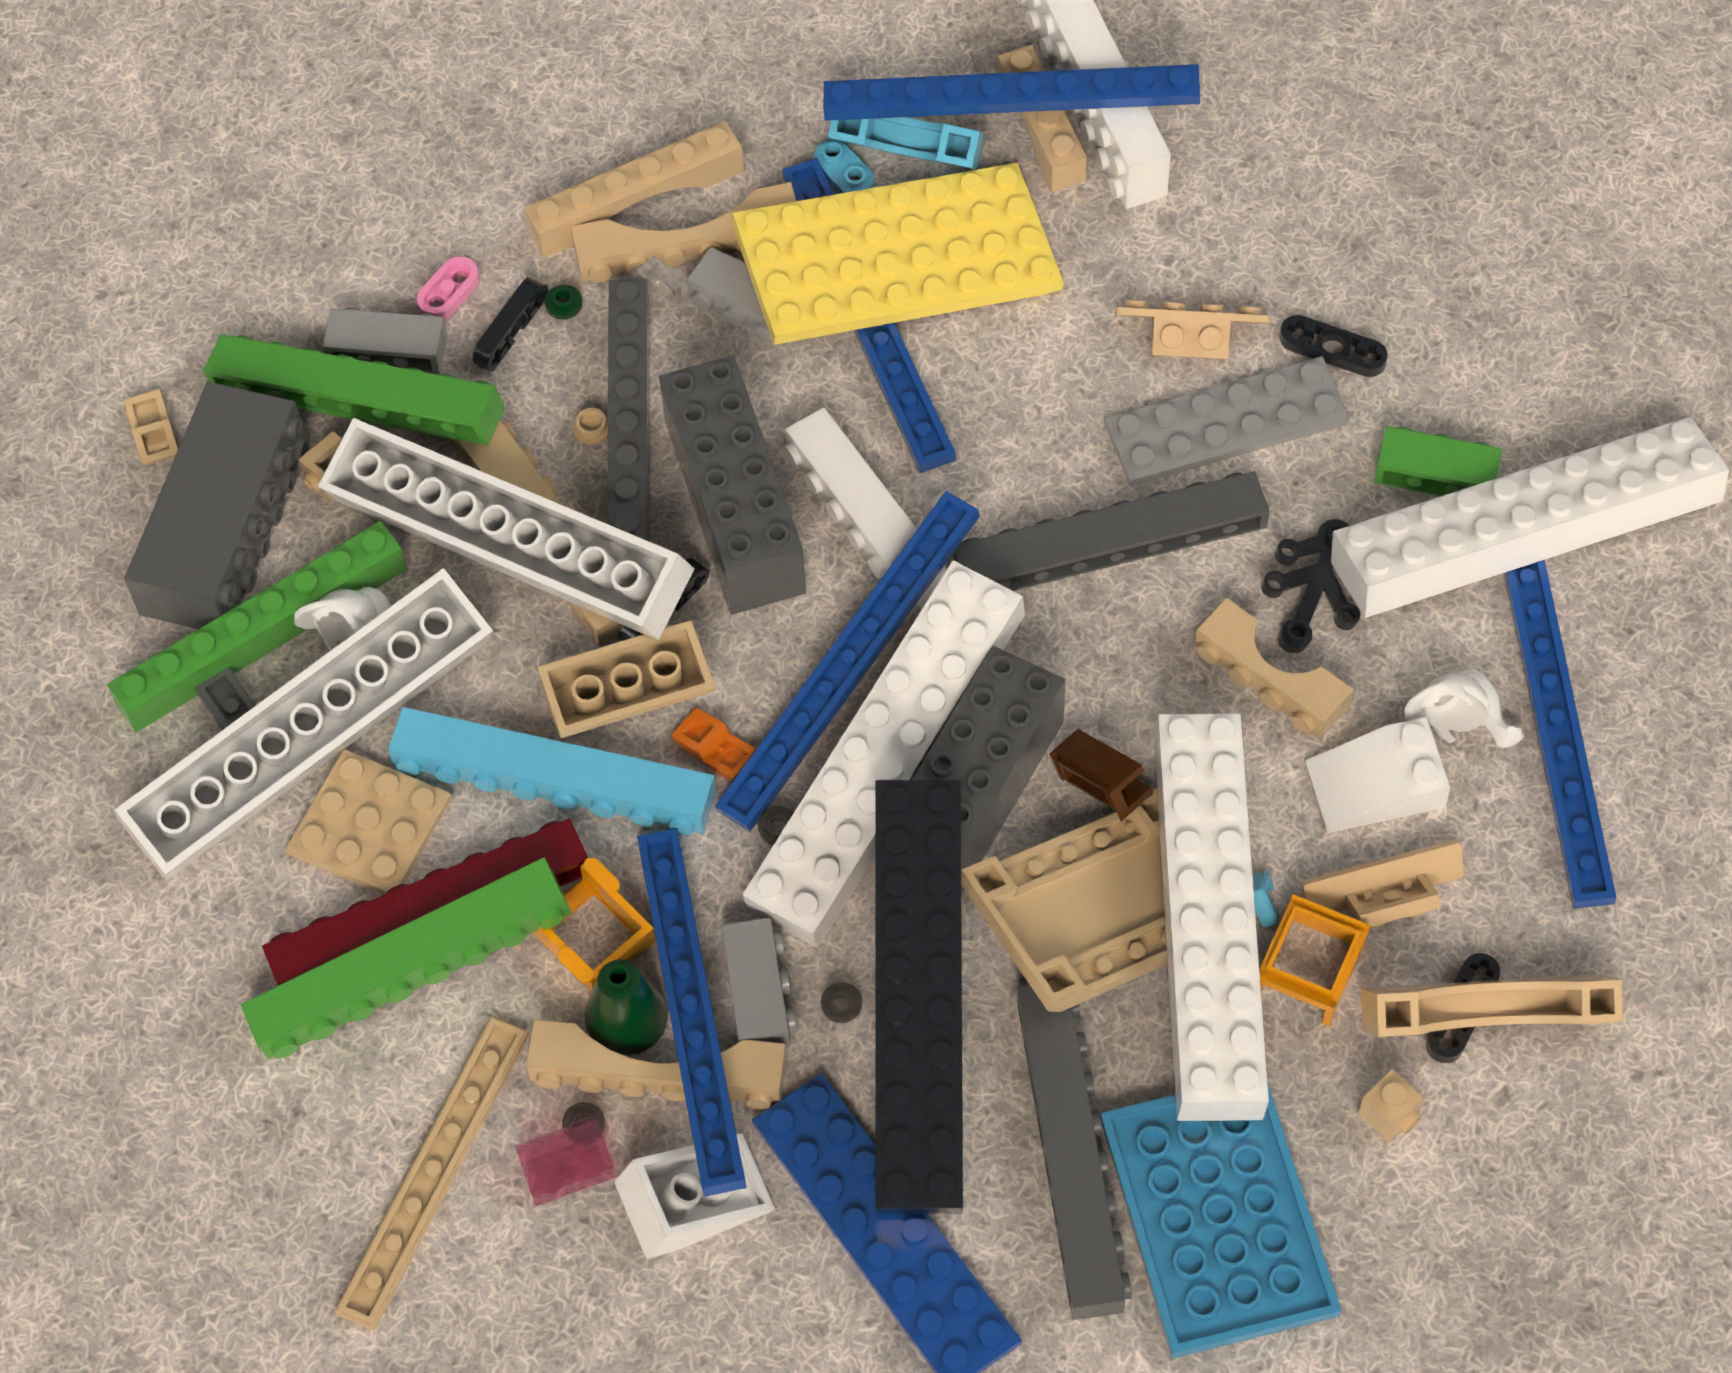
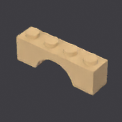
(1051, 132)
(1310, 698)

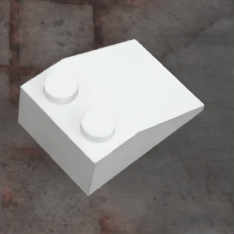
(1379, 776)
(668, 1201)

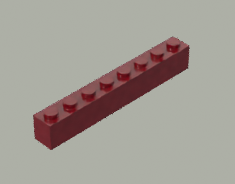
(366, 920)

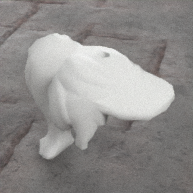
(342, 613)
(1461, 704)

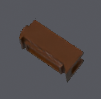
(1101, 772)

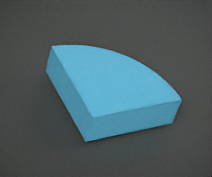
(1263, 906)

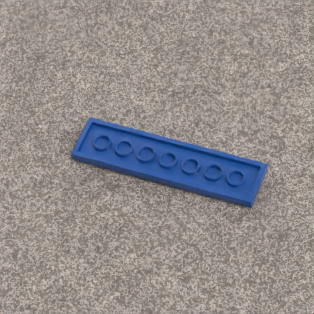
(897, 1253)

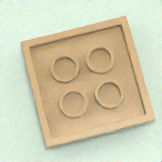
(368, 823)

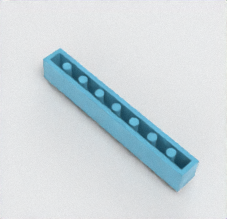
(552, 771)

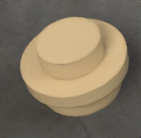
(590, 426)

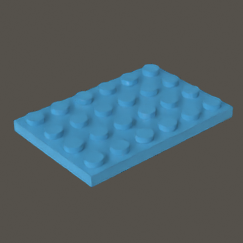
(1218, 1225)

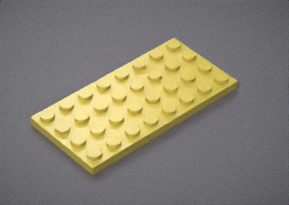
(896, 253)

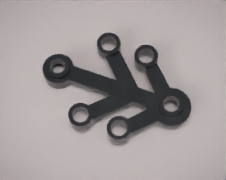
(1319, 579)

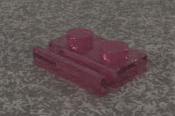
(565, 1161)

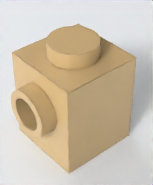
(1392, 1106)

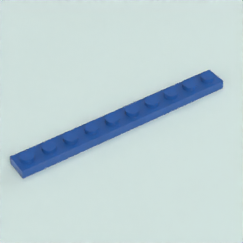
(1011, 92)
(888, 357)
(847, 661)
(1560, 737)
(691, 1014)

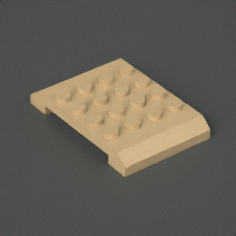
(1079, 906)

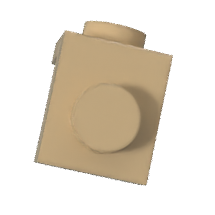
(317, 461)

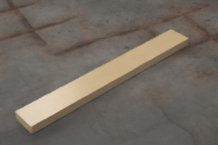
(431, 1173)

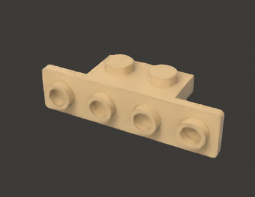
(1191, 332)
(1390, 886)

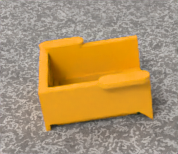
(603, 885)
(1330, 923)

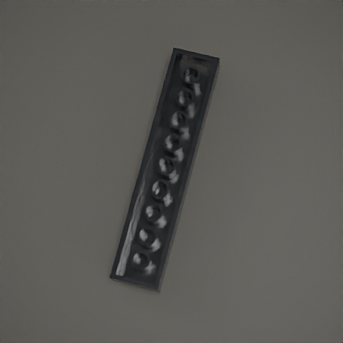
(918, 998)

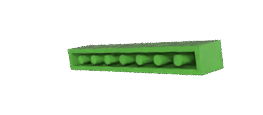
(359, 388)
(252, 627)
(406, 960)

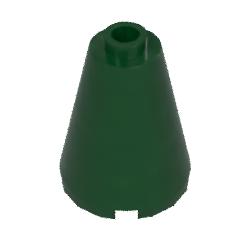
(625, 1010)

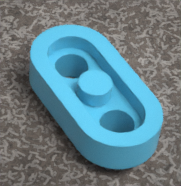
(843, 167)

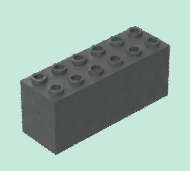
(733, 485)
(217, 506)
(995, 744)

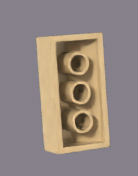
(625, 679)

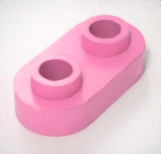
(444, 289)

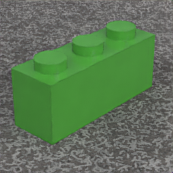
(1433, 462)

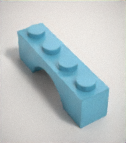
(914, 139)

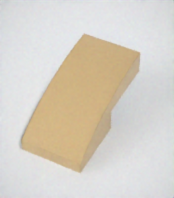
(151, 427)

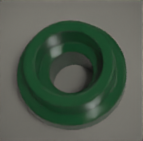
(567, 309)

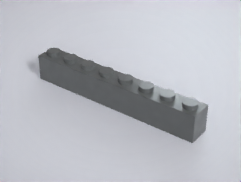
(629, 407)
(1118, 533)
(1072, 1159)

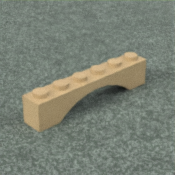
(688, 163)
(615, 249)
(1485, 1003)
(567, 1055)

